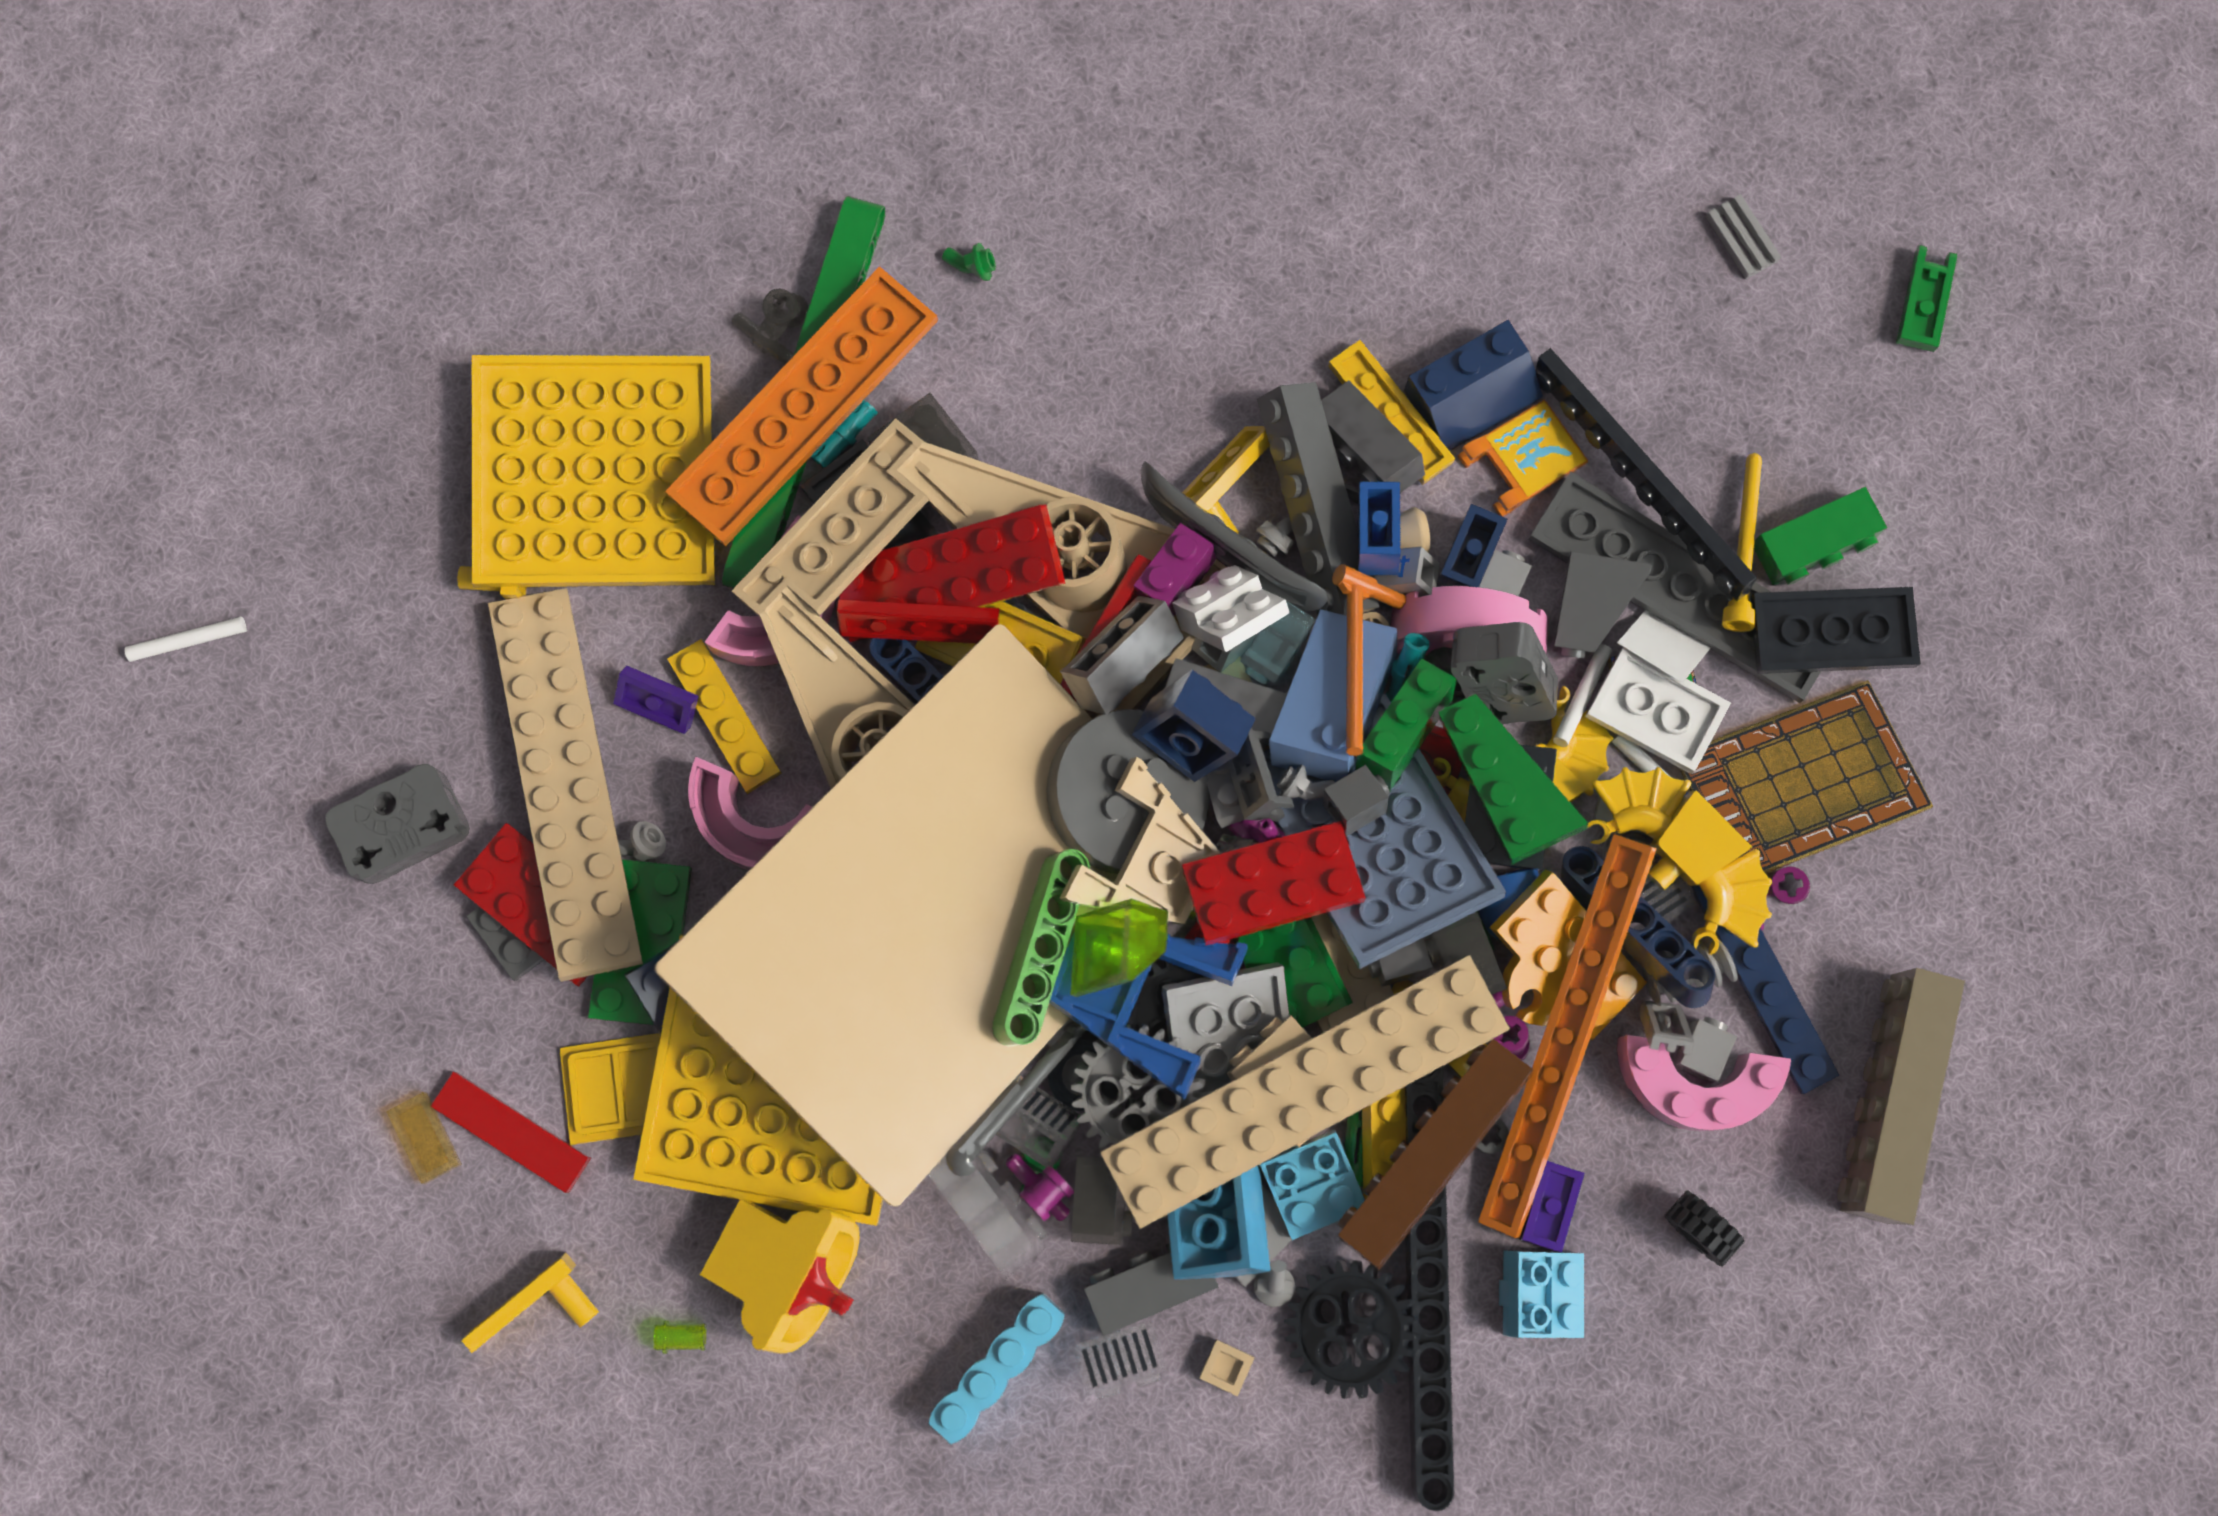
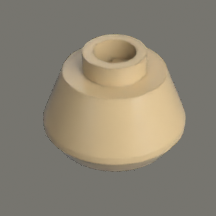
(1414, 529)

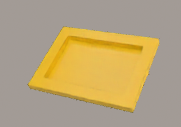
(608, 1087)

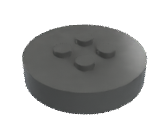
(1084, 782)

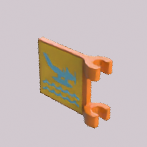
(1528, 453)

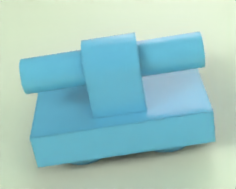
(1312, 1184)
(1542, 1294)

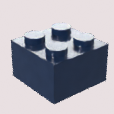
(1194, 726)

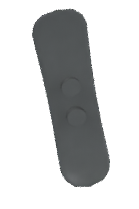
(1228, 545)

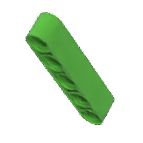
(1026, 960)

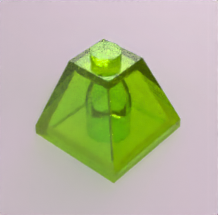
(1116, 944)

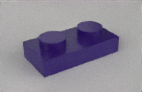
(655, 699)
(1553, 1207)

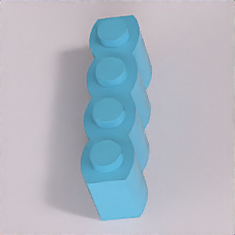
(989, 1376)

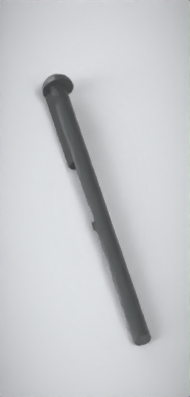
(961, 1156)

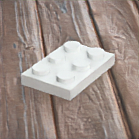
(1658, 711)

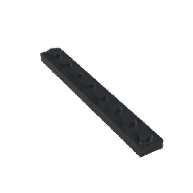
(1649, 481)

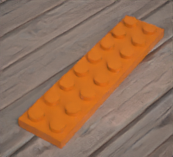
(802, 406)

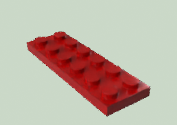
(966, 565)

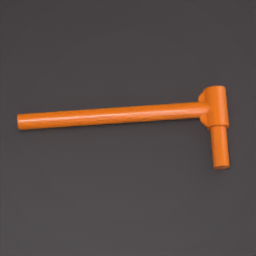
(1358, 588)

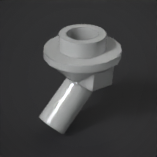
(1274, 537)
(1295, 784)
(645, 843)
(1276, 1286)

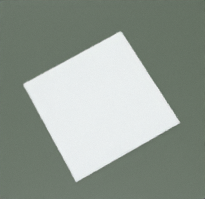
(1664, 646)

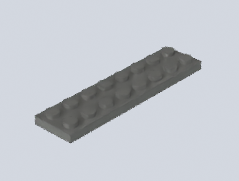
(1677, 587)

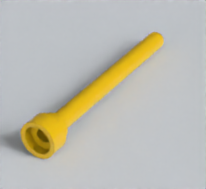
(1739, 614)

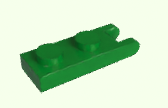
(1926, 301)

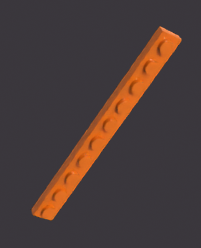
(1567, 1035)

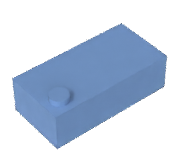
(1314, 711)

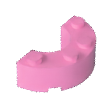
(1462, 607)
(744, 637)
(717, 816)
(1674, 1100)

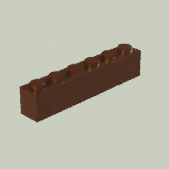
(1434, 1154)

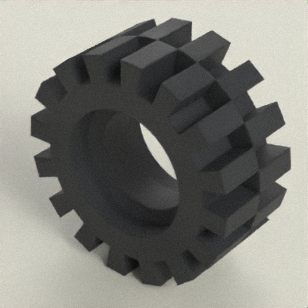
(1704, 1228)

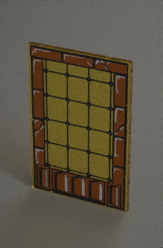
(1811, 777)

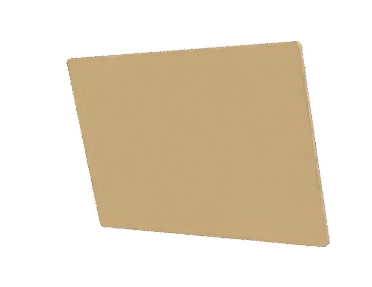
(886, 922)

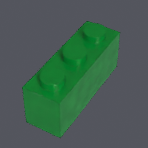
(1820, 537)
(1407, 722)

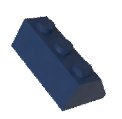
(1475, 385)

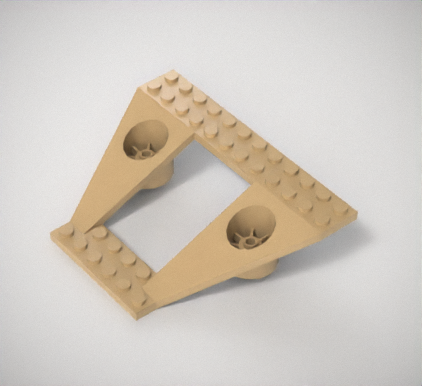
(849, 525)

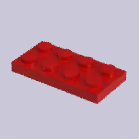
(1273, 883)
(509, 888)

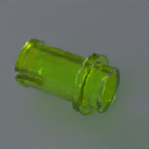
(679, 1337)

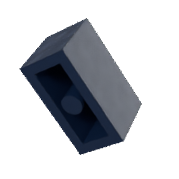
(1472, 548)

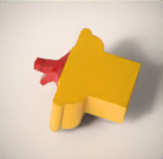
(784, 1271)

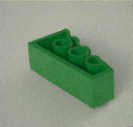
(1512, 788)

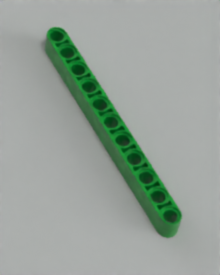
(840, 276)

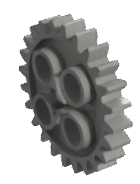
(1113, 1067)

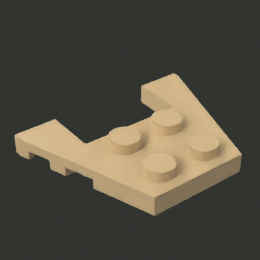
(1156, 858)

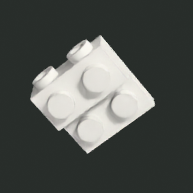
(1228, 608)

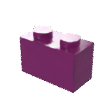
(1176, 566)

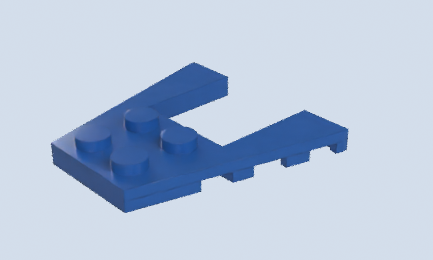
(1108, 1010)

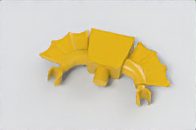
(1574, 765)
(1692, 845)

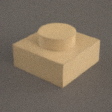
(1226, 1367)

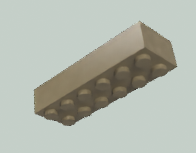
(1901, 1096)

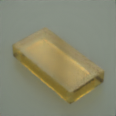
(424, 1138)

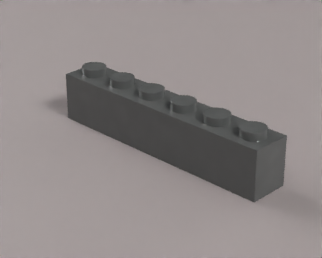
(1312, 487)

